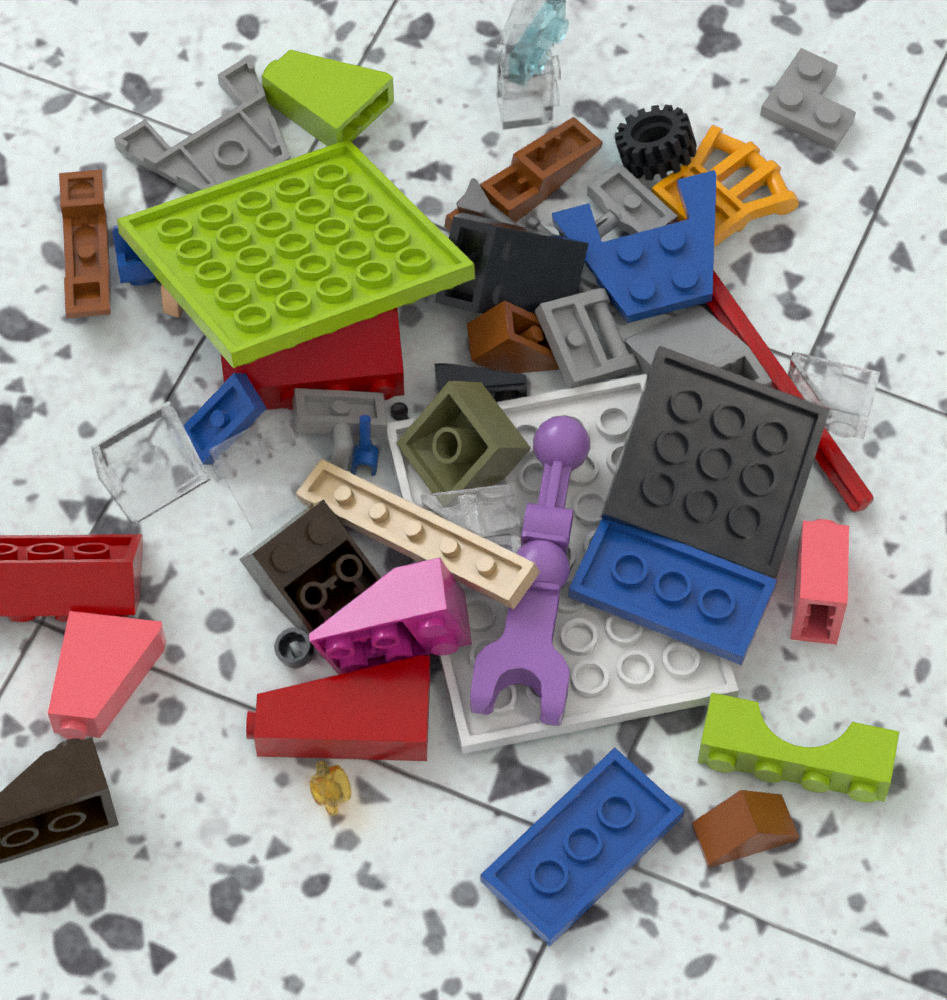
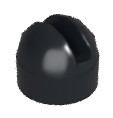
(285, 652)

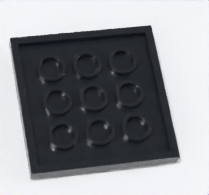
(715, 462)

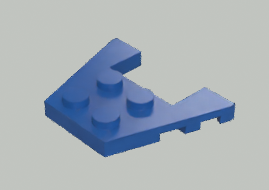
(656, 267)

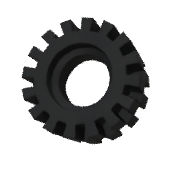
(656, 142)

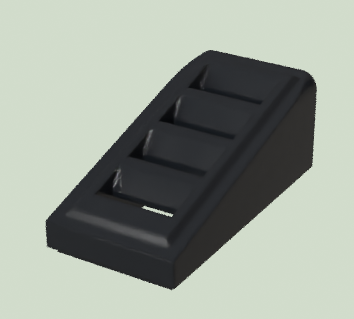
(499, 384)

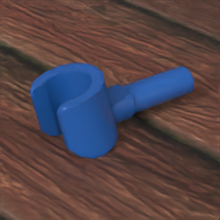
(364, 452)

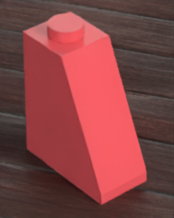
(820, 582)
(100, 670)

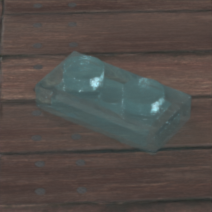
(532, 49)

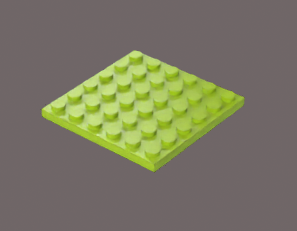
(294, 252)

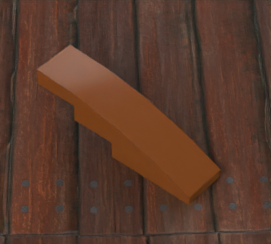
(539, 170)

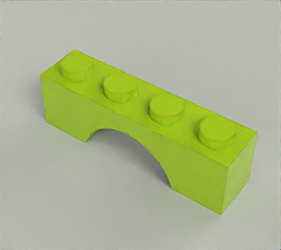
(853, 764)

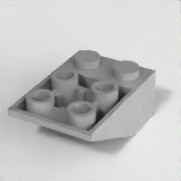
(699, 337)

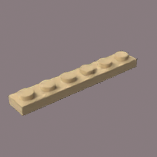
(420, 533)

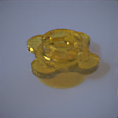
(330, 787)

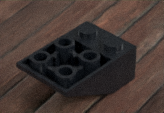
(513, 265)

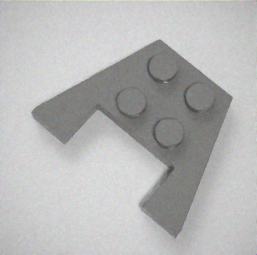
(222, 150)

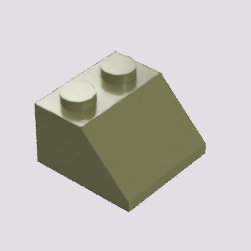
(462, 440)

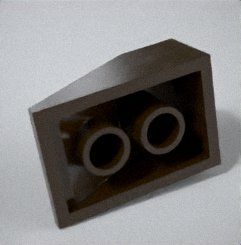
(55, 801)

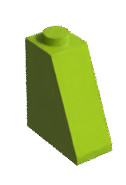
(327, 95)

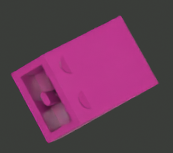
(398, 617)

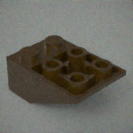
(310, 567)

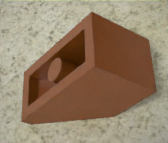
(509, 341)

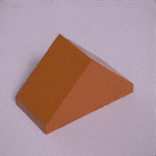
(744, 826)

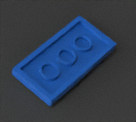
(673, 589)
(582, 846)

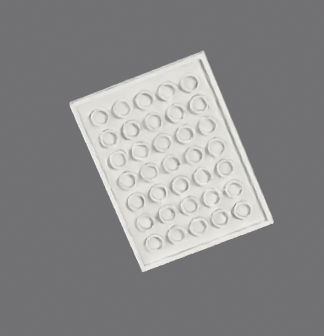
(613, 664)

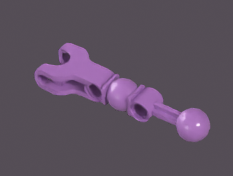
(526, 647)

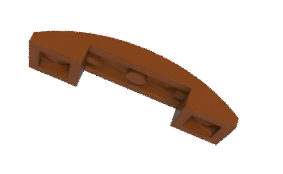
(85, 244)

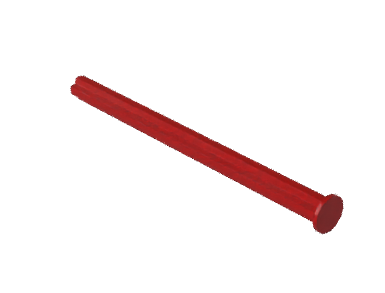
(828, 454)

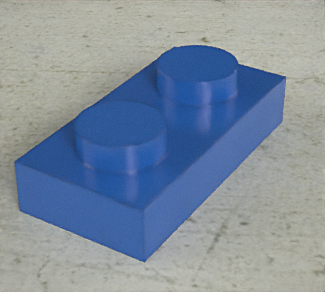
(224, 415)

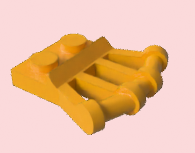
(730, 212)

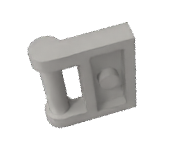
(576, 342)

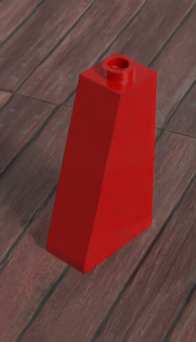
(348, 716)

